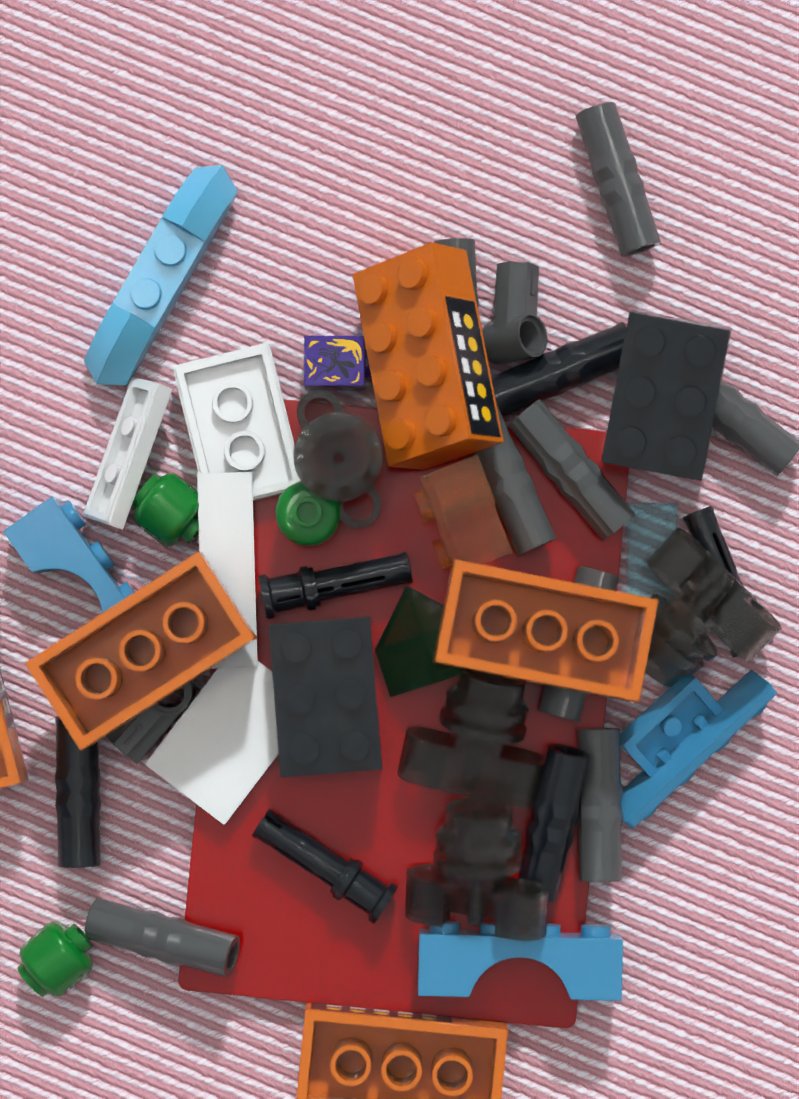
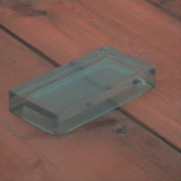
(645, 533)

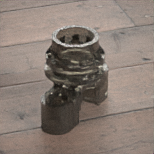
(335, 437)
(704, 604)
(474, 762)
(470, 874)

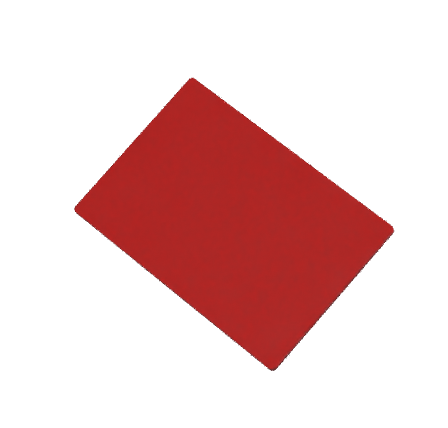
(289, 926)

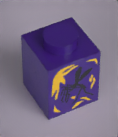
(335, 363)

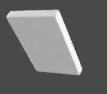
(239, 418)
(222, 741)

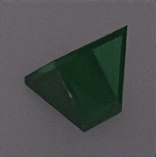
(410, 644)

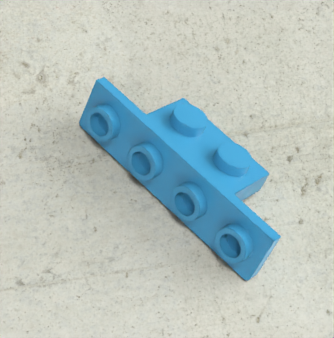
(681, 734)

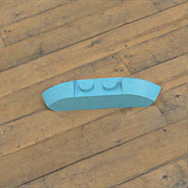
(160, 275)

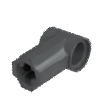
(516, 328)
(146, 729)

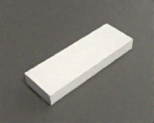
(127, 452)

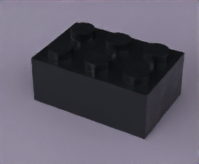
(666, 394)
(325, 696)

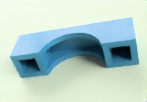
(52, 540)
(585, 961)

